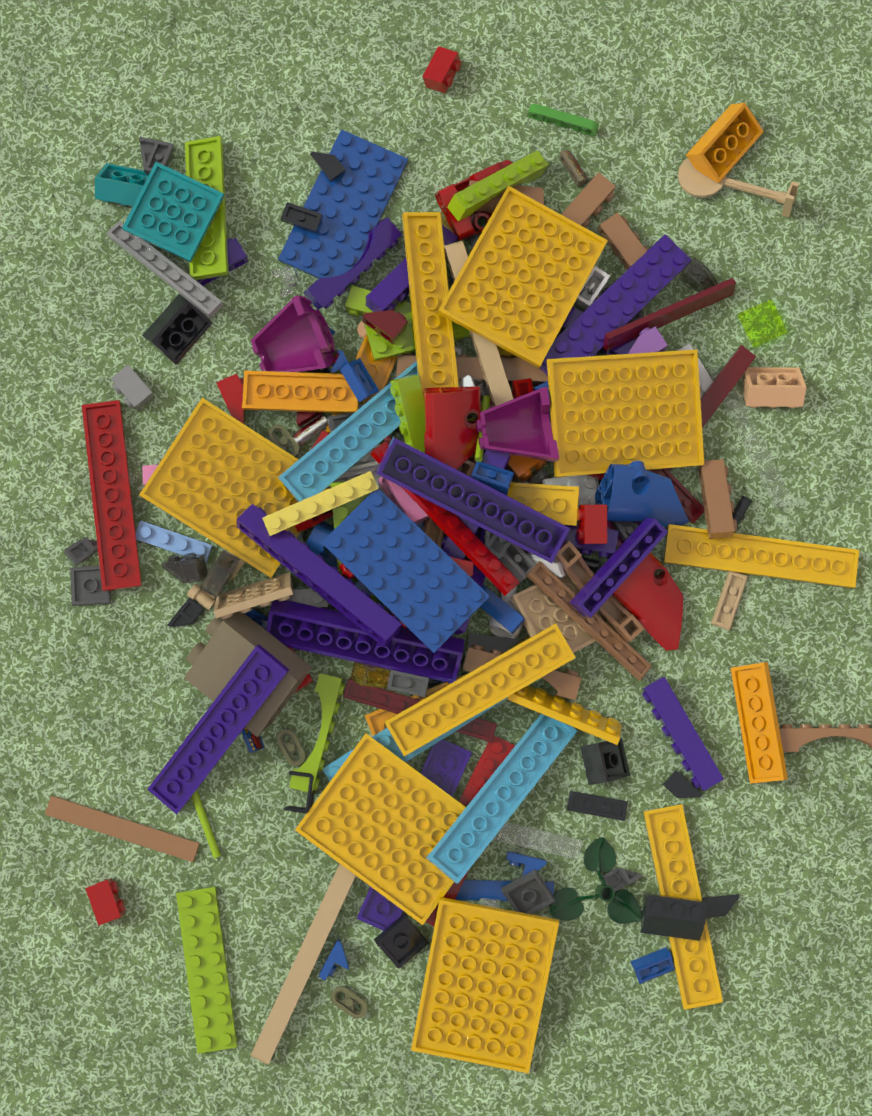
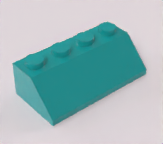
(119, 184)

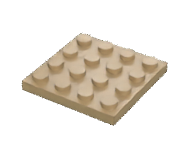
(255, 594)
(543, 612)

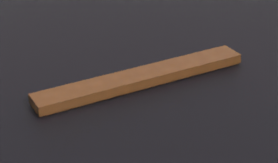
(594, 626)
(122, 828)

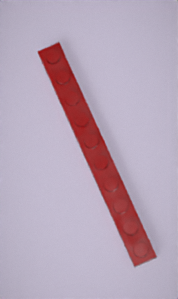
(462, 537)

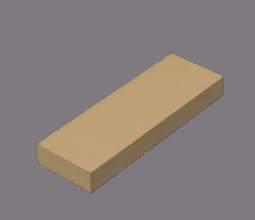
(729, 600)

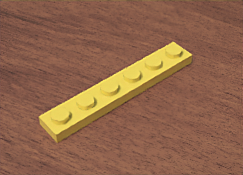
(320, 503)

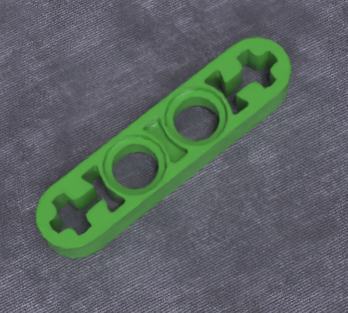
(563, 119)

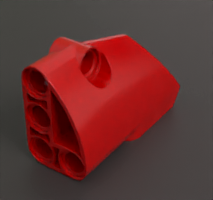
(467, 227)
(447, 431)
(654, 601)

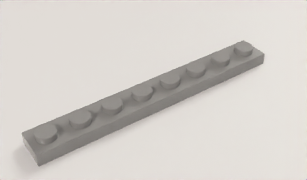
(166, 270)

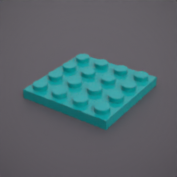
(173, 212)

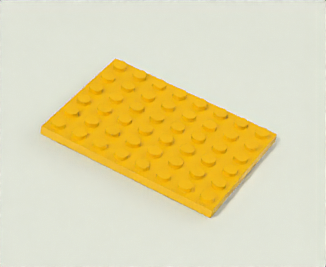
(522, 276)
(626, 411)
(215, 475)
(382, 825)
(484, 985)

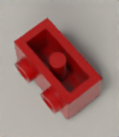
(442, 69)
(592, 524)
(105, 901)

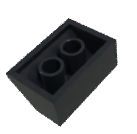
(177, 329)
(673, 916)

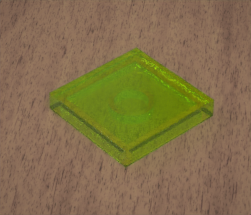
(762, 323)

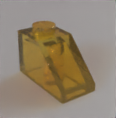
(370, 675)

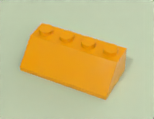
(725, 142)

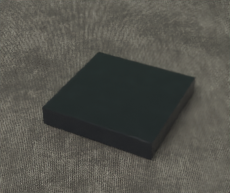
(401, 941)

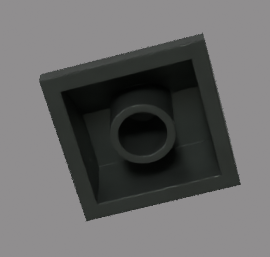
(604, 762)

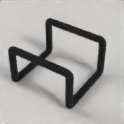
(310, 795)

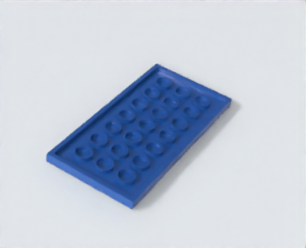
(348, 206)
(405, 570)

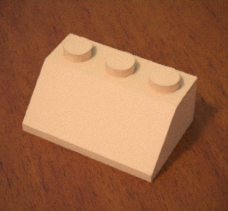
(773, 387)

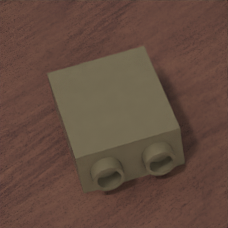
(228, 649)

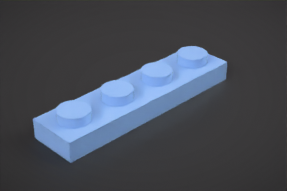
(171, 541)

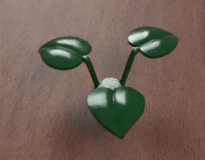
(623, 905)

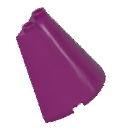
(295, 339)
(520, 427)

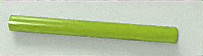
(479, 453)
(205, 825)

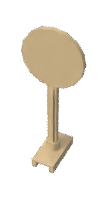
(701, 186)

